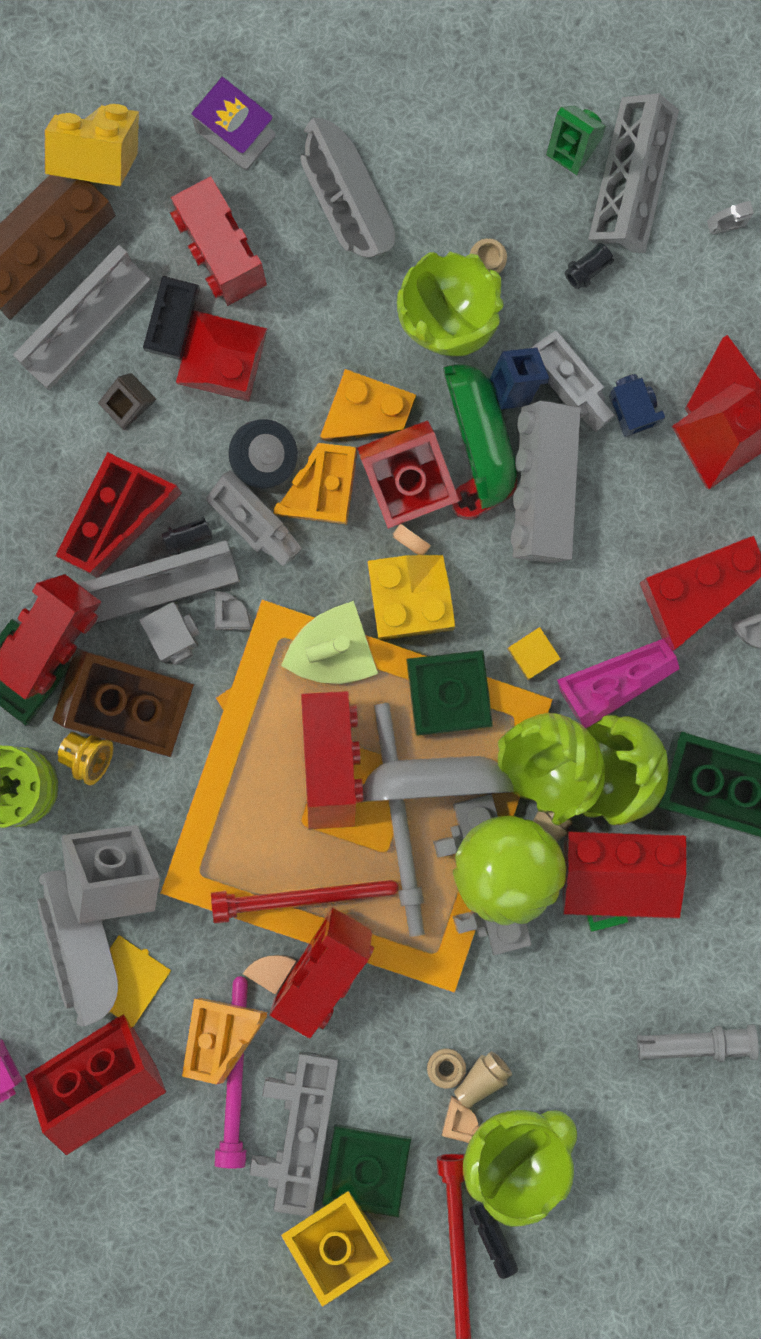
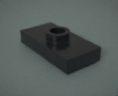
(171, 317)

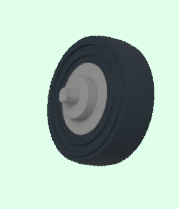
(263, 453)

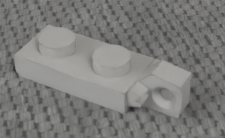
(574, 381)
(252, 518)

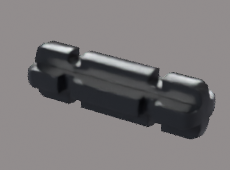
(494, 1241)

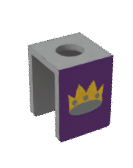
(233, 123)

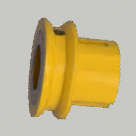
(87, 758)

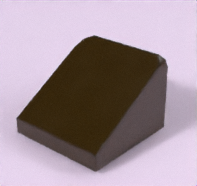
(126, 400)

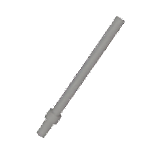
(410, 895)

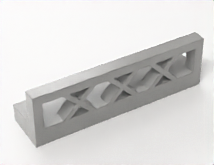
(642, 171)
(82, 318)
(158, 585)

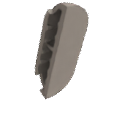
(346, 190)
(435, 778)
(77, 953)

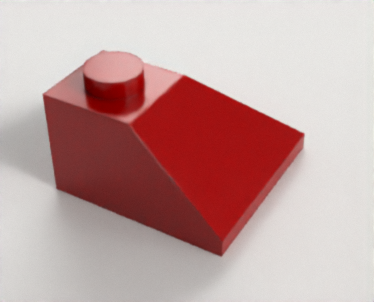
(221, 356)
(722, 433)

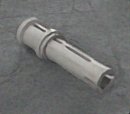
(716, 1043)

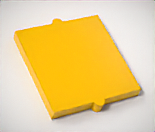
(137, 977)

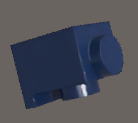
(518, 377)
(635, 405)

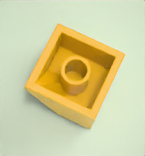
(93, 147)
(410, 596)

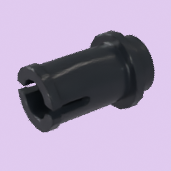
(587, 267)
(186, 536)

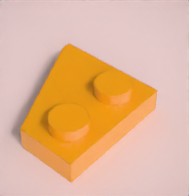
(366, 408)
(322, 487)
(218, 1038)

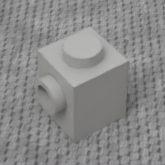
(171, 633)

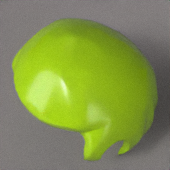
(450, 303)
(553, 764)
(633, 769)
(509, 870)

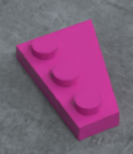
(614, 682)

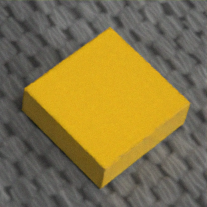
(533, 653)

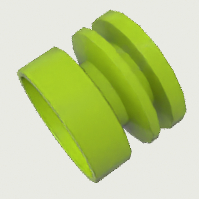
(37, 788)

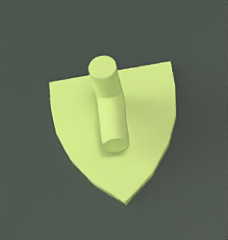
(332, 648)

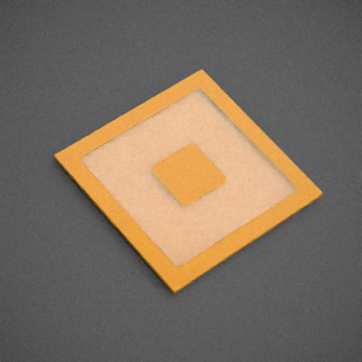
(252, 812)

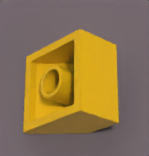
(336, 1248)

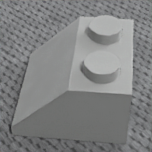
(109, 873)

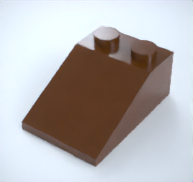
(122, 702)

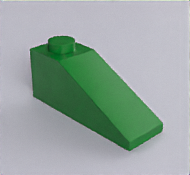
(574, 137)

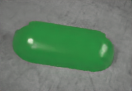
(482, 432)

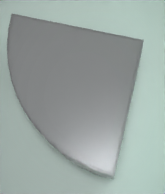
(731, 218)
(231, 613)
(749, 630)

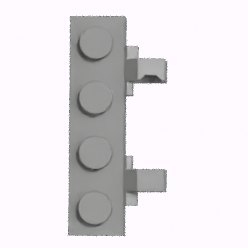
(501, 937)
(298, 1166)

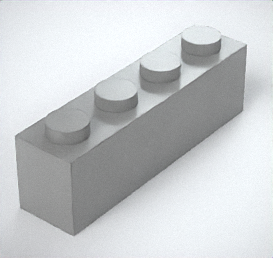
(546, 482)

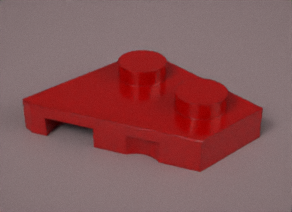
(723, 370)

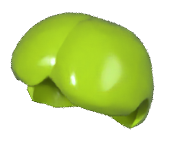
(521, 1164)

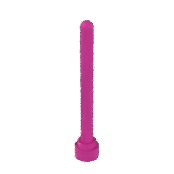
(230, 1150)

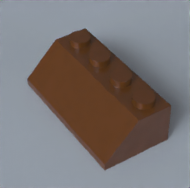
(46, 236)

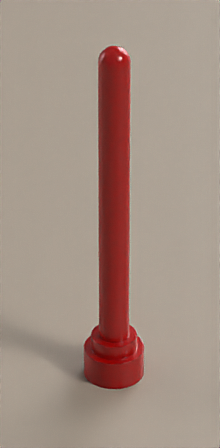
(227, 906)
(451, 1170)

